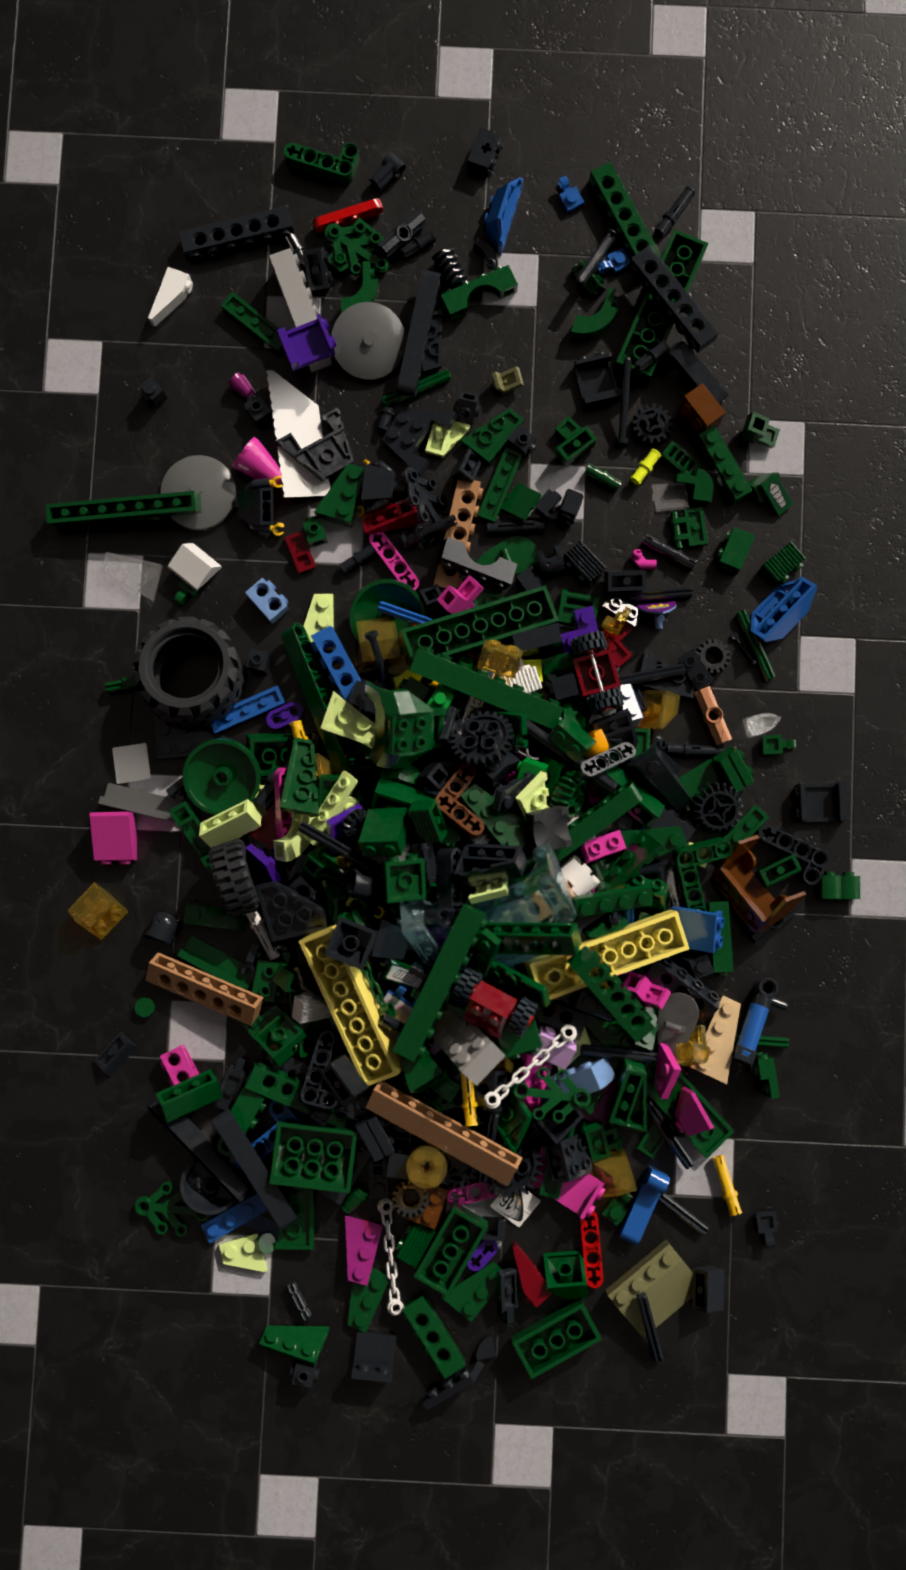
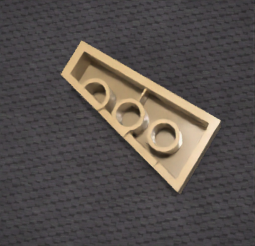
(720, 1038)

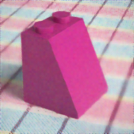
(114, 837)

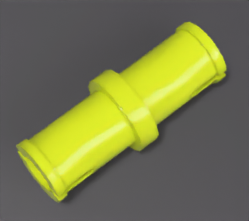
(645, 466)

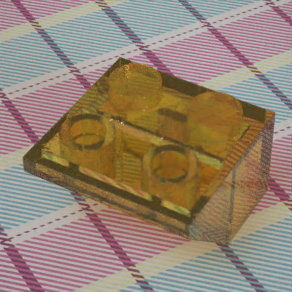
(97, 911)

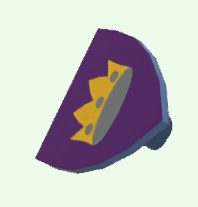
(658, 610)

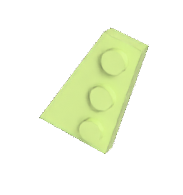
(320, 615)

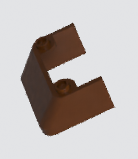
(746, 893)

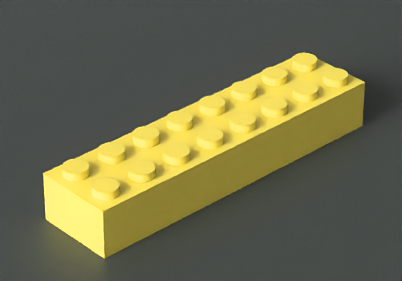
(622, 951)
(353, 1010)

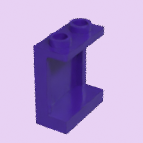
(307, 343)

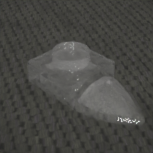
(760, 723)

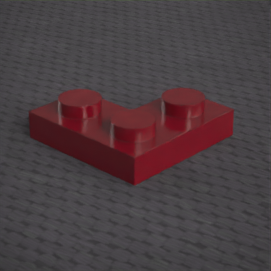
(619, 651)

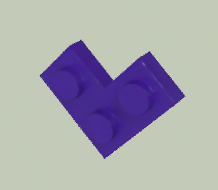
(585, 623)

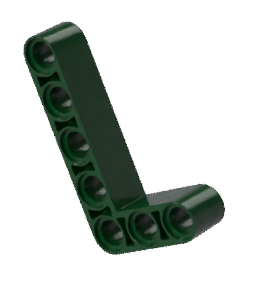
(690, 863)

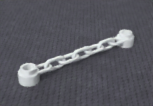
(526, 1069)
(392, 1301)

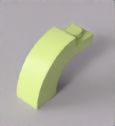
(293, 842)

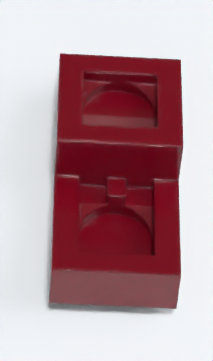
(300, 551)

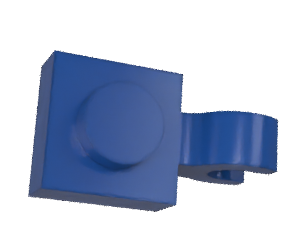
(570, 197)
(615, 261)

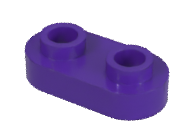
(285, 716)

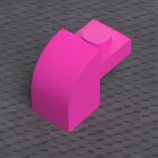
(462, 598)
(645, 991)

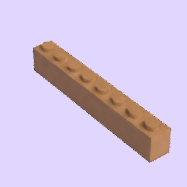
(444, 1132)

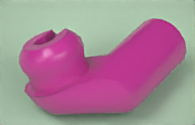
(639, 560)

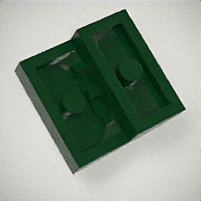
(604, 928)

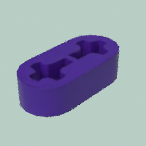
(485, 1256)

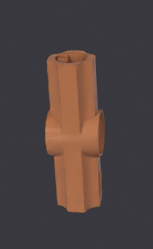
(707, 704)

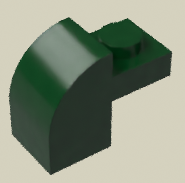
(757, 430)
(700, 484)

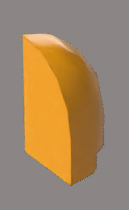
(601, 744)

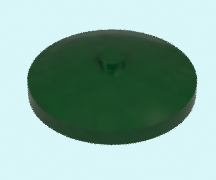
(389, 591)
(221, 775)

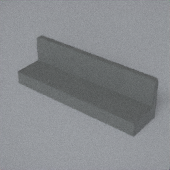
(138, 802)

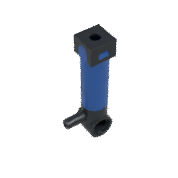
(754, 1022)

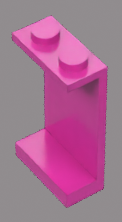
(577, 1194)

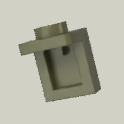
(507, 380)

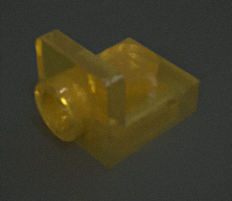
(615, 624)

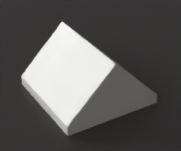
(193, 565)

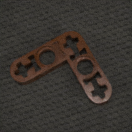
(452, 797)

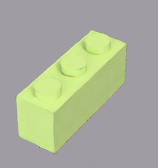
(230, 824)

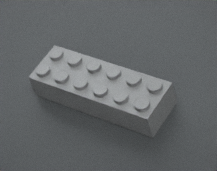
(296, 293)
(466, 1046)

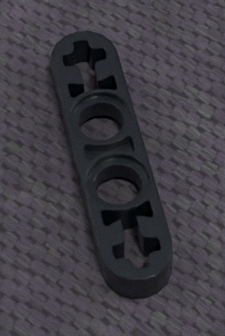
(606, 761)

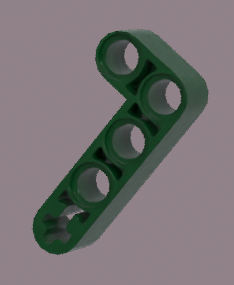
(298, 155)

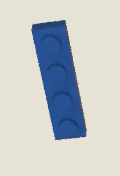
(249, 709)
(233, 1217)

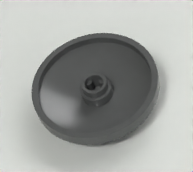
(368, 341)
(211, 481)

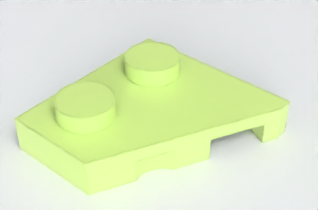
(243, 1253)

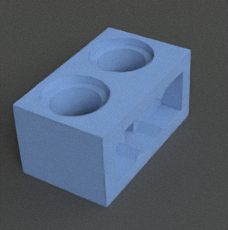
(265, 602)

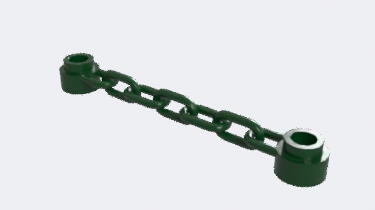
(388, 1007)

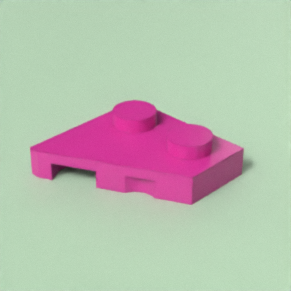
(666, 1071)

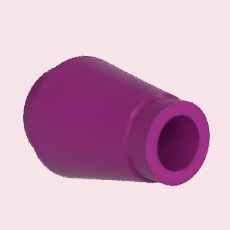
(241, 385)

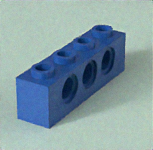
(328, 638)

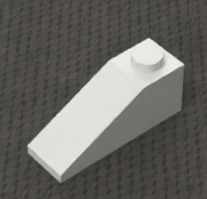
(171, 294)

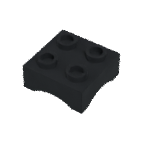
(548, 827)

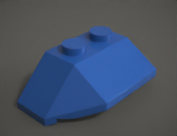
(502, 213)
(782, 609)

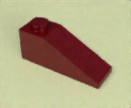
(392, 517)
(532, 1280)

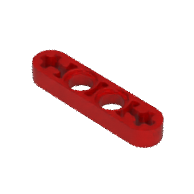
(348, 215)
(592, 1248)

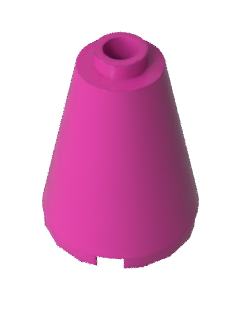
(257, 462)

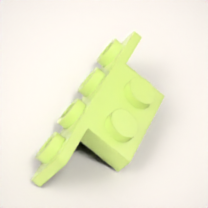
(335, 803)

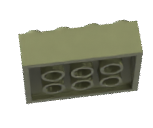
(662, 1278)

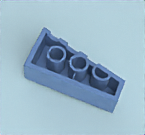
(589, 1076)

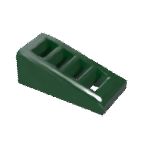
(684, 455)

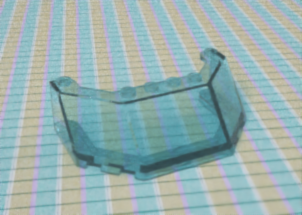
(536, 900)

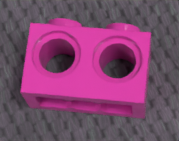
(602, 847)
(185, 1064)

